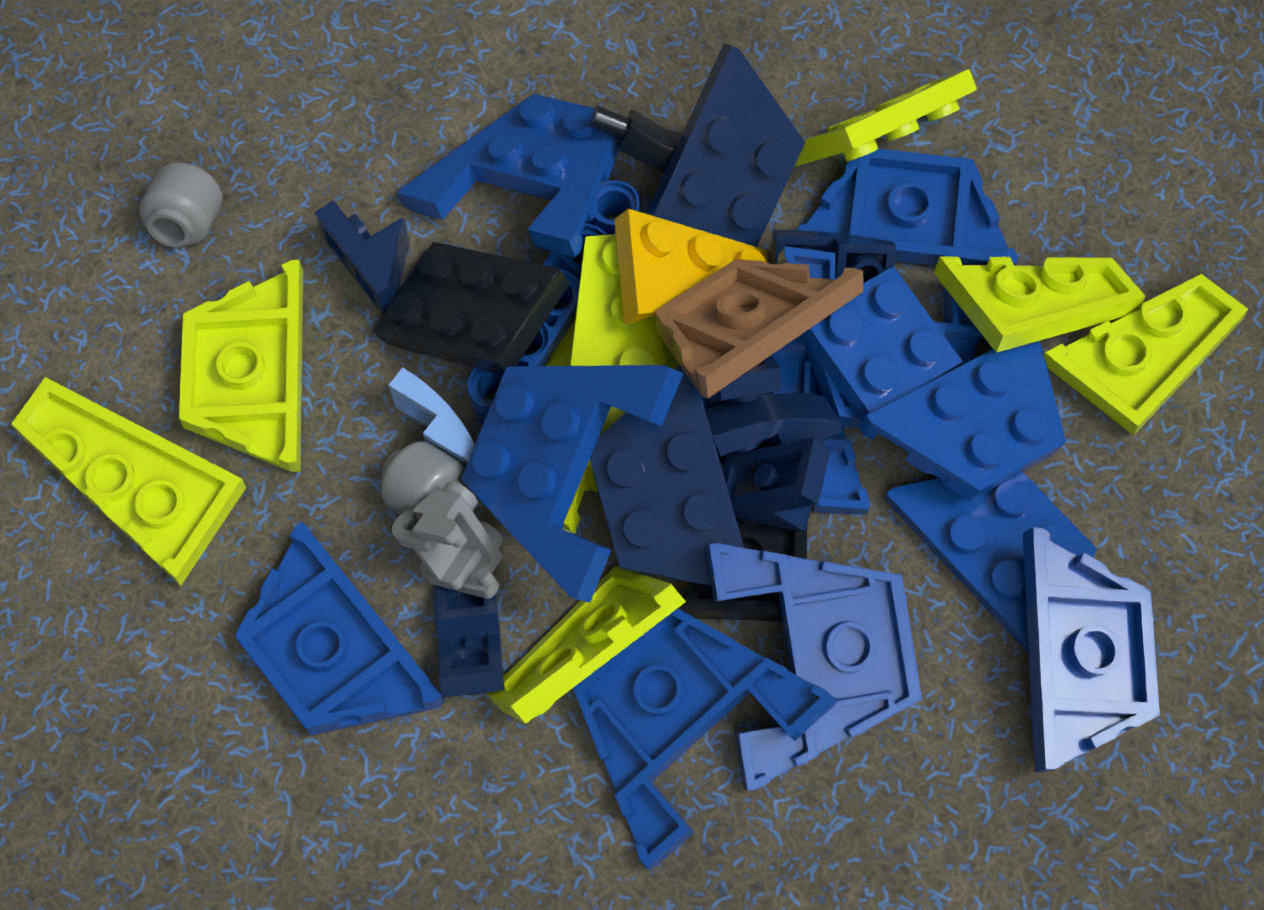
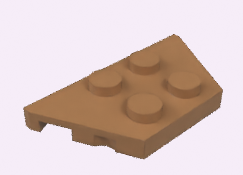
(747, 316)

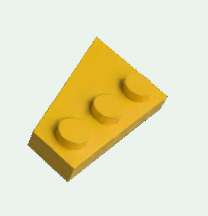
(667, 259)

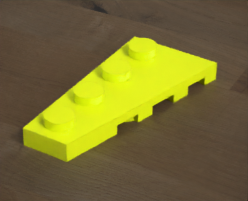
(599, 323)

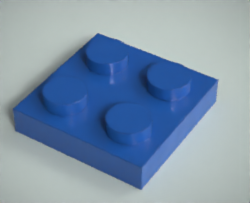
(881, 345)

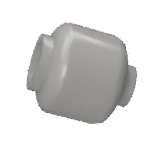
(180, 204)
(415, 472)

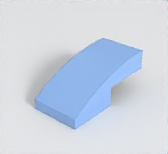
(428, 408)

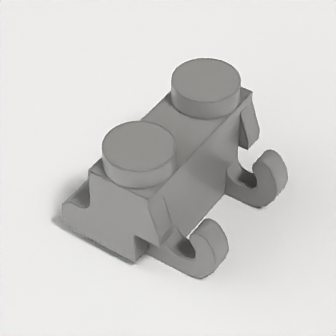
(452, 542)

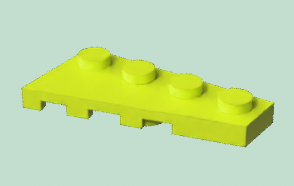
(138, 480)

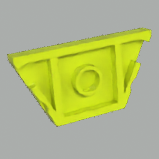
(247, 369)

